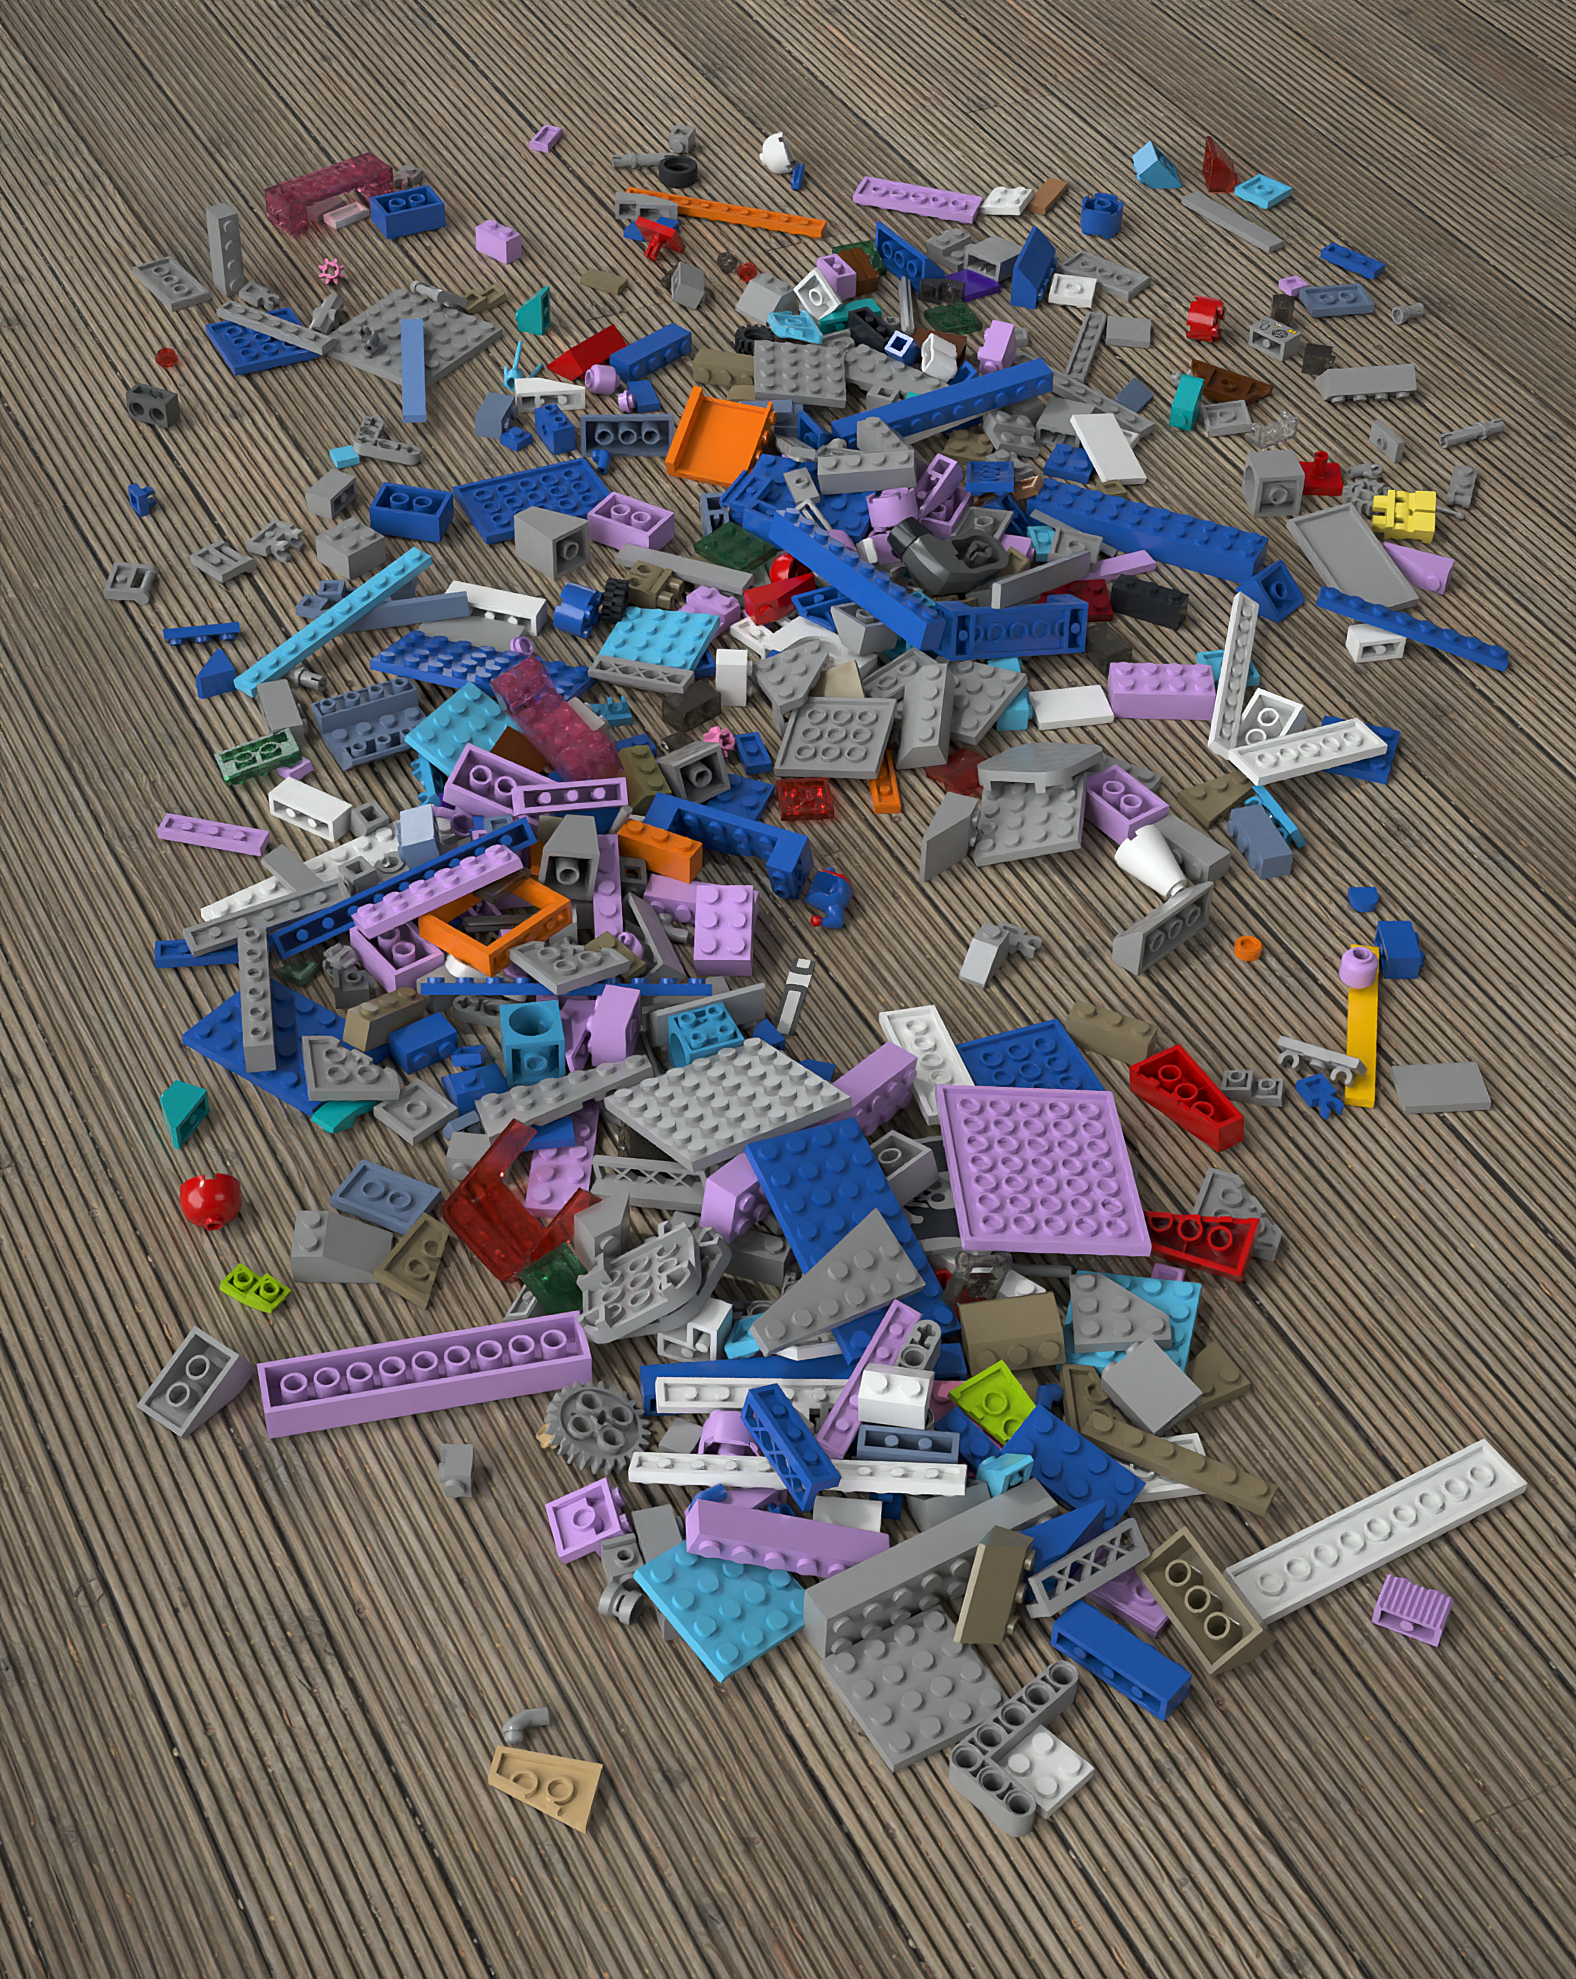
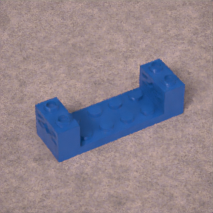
(1013, 630)
(786, 852)

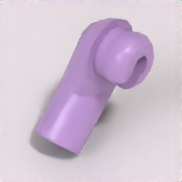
(632, 943)

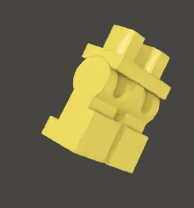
(1405, 515)

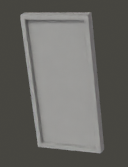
(1351, 557)

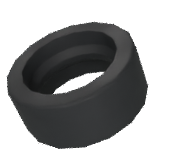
(678, 171)

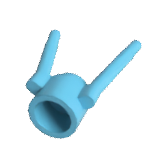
(515, 372)

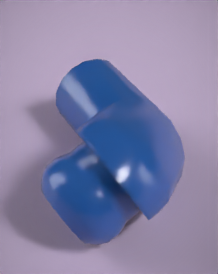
(603, 458)
(1049, 1393)

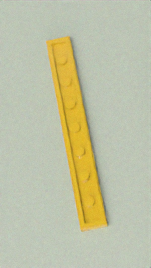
(1362, 1039)

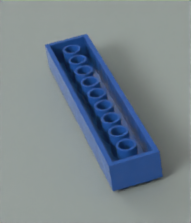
(1161, 533)

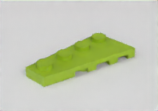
(994, 1401)

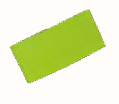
(253, 1290)

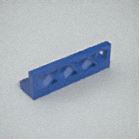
(790, 1442)

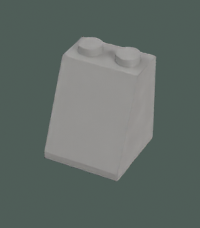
(551, 541)
(695, 771)
(571, 858)

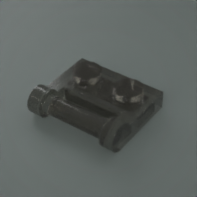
(975, 1287)

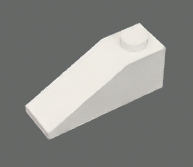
(537, 392)

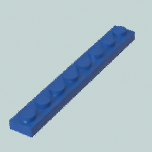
(1412, 628)

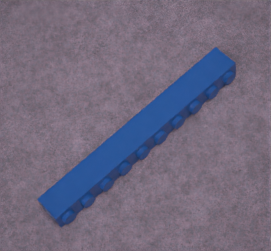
(954, 401)
(857, 579)
(338, 917)
(948, 1367)

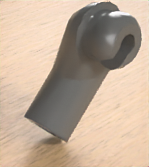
(369, 337)

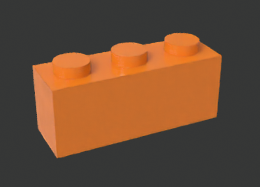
(662, 850)

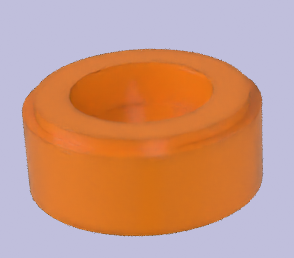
(1248, 948)

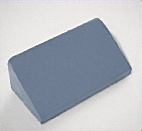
(1134, 396)

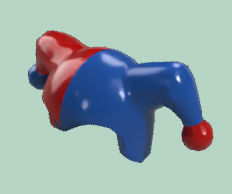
(829, 894)

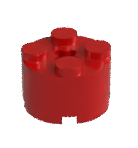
(1205, 319)

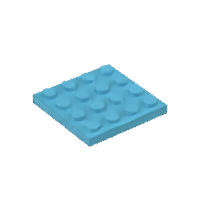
(661, 637)
(462, 719)
(1172, 1297)
(724, 1607)

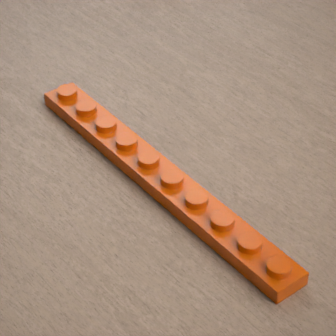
(741, 215)

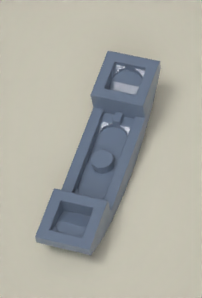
(336, 591)

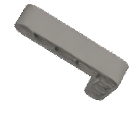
(998, 1732)

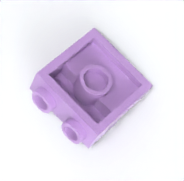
(713, 603)
(586, 1519)

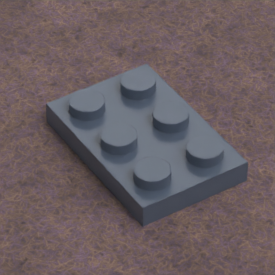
(1336, 300)
(385, 1197)

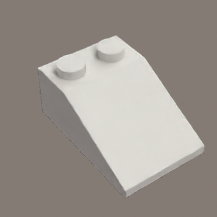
(1269, 718)

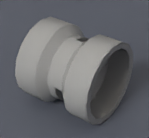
(621, 1603)

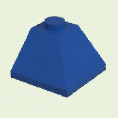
(812, 432)
(1273, 591)
(472, 1085)

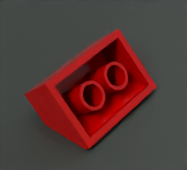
(590, 352)

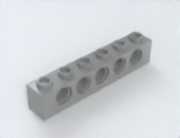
(256, 1000)

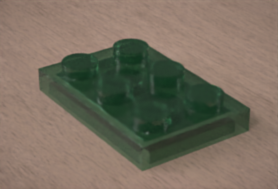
(734, 548)
(258, 757)

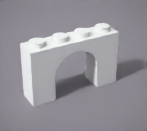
(802, 631)

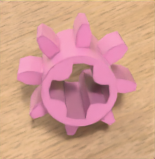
(329, 278)
(722, 737)

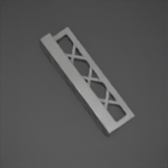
(641, 675)
(653, 1189)
(1093, 1574)

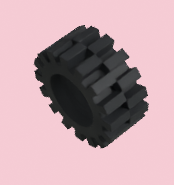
(747, 335)
(614, 600)

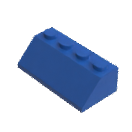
(903, 258)
(1033, 270)

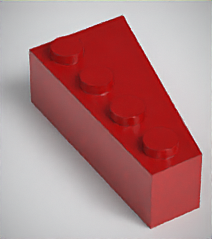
(1188, 1097)
(1204, 1242)

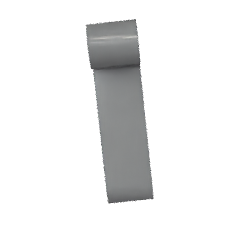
(926, 1334)

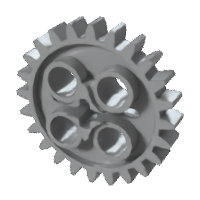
(596, 1427)

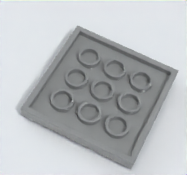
(799, 373)
(979, 697)
(836, 738)
(1029, 824)
(914, 1688)

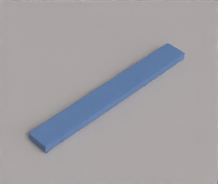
(413, 371)

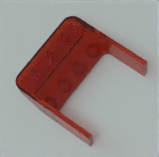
(496, 1221)

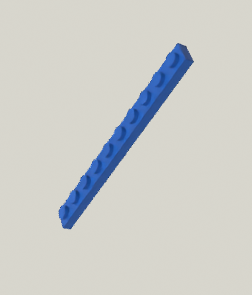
(524, 986)

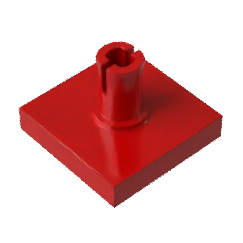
(659, 237)
(1322, 476)

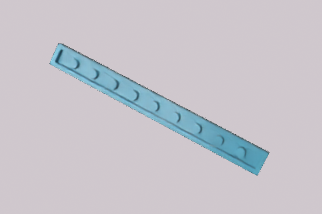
(333, 621)

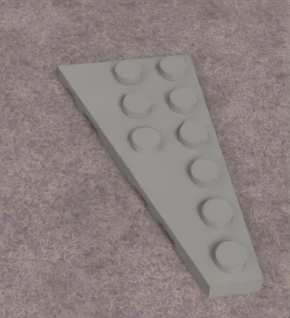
(868, 366)
(559, 1096)
(847, 1283)

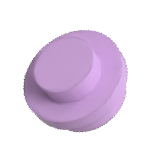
(626, 401)
(522, 646)

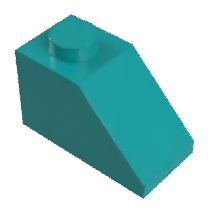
(535, 313)
(1187, 402)
(183, 1110)

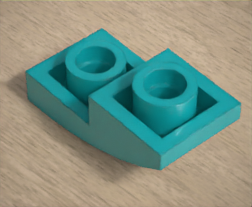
(340, 1114)

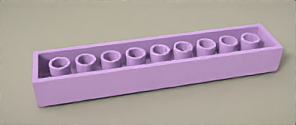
(877, 1091)
(423, 1374)

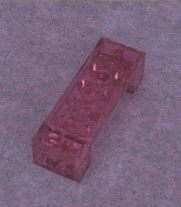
(289, 200)
(553, 725)

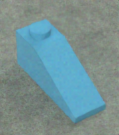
(1005, 1472)

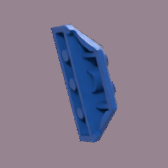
(817, 605)

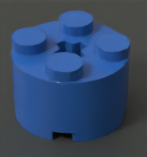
(1101, 215)
(578, 610)

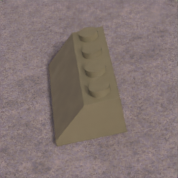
(1204, 1603)

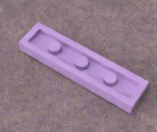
(213, 834)

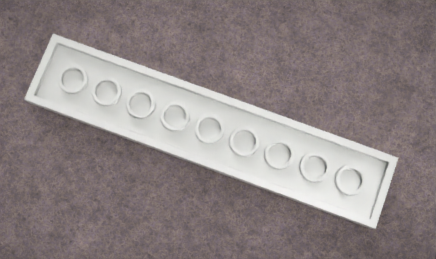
(325, 866)
(1376, 1530)

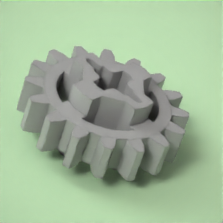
(1362, 494)

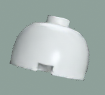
(777, 154)

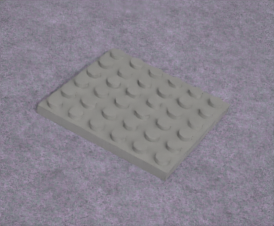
(448, 337)
(725, 1103)

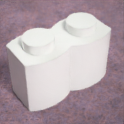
(939, 358)

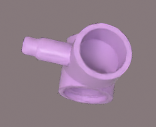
(459, 819)

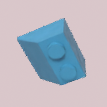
(1155, 168)

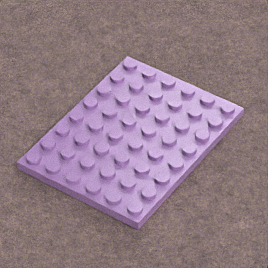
(1040, 1171)

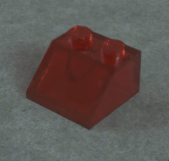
(1217, 168)

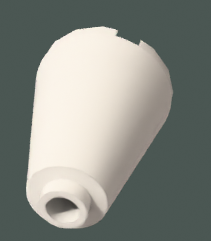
(1152, 862)

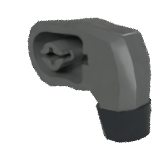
(948, 564)

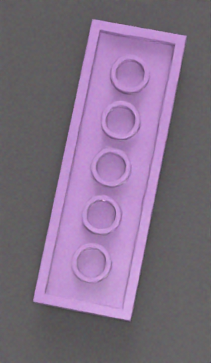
(918, 200)
(439, 890)
(562, 1170)

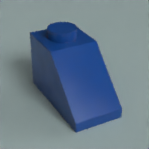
(1019, 523)

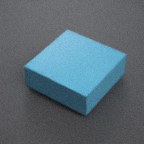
(344, 457)

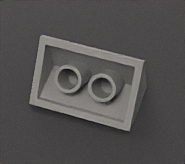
(986, 519)

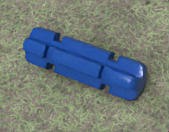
(798, 176)

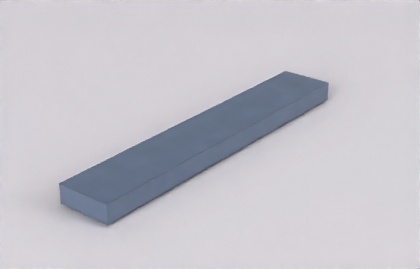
(412, 611)

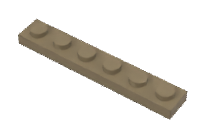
(1179, 1463)

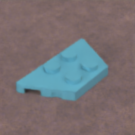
(795, 326)

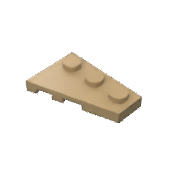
(549, 1783)

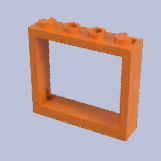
(492, 959)

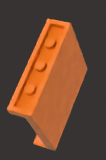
(718, 439)

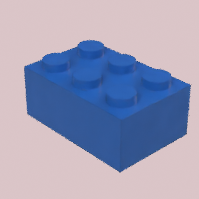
(407, 212)
(411, 512)

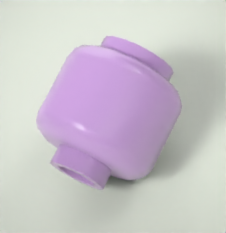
(602, 379)
(1358, 967)

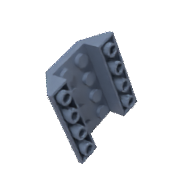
(369, 722)

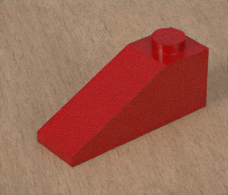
(774, 600)

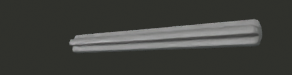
(906, 306)

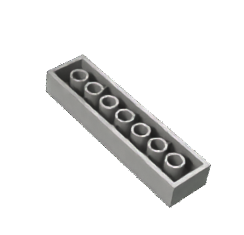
(914, 1572)

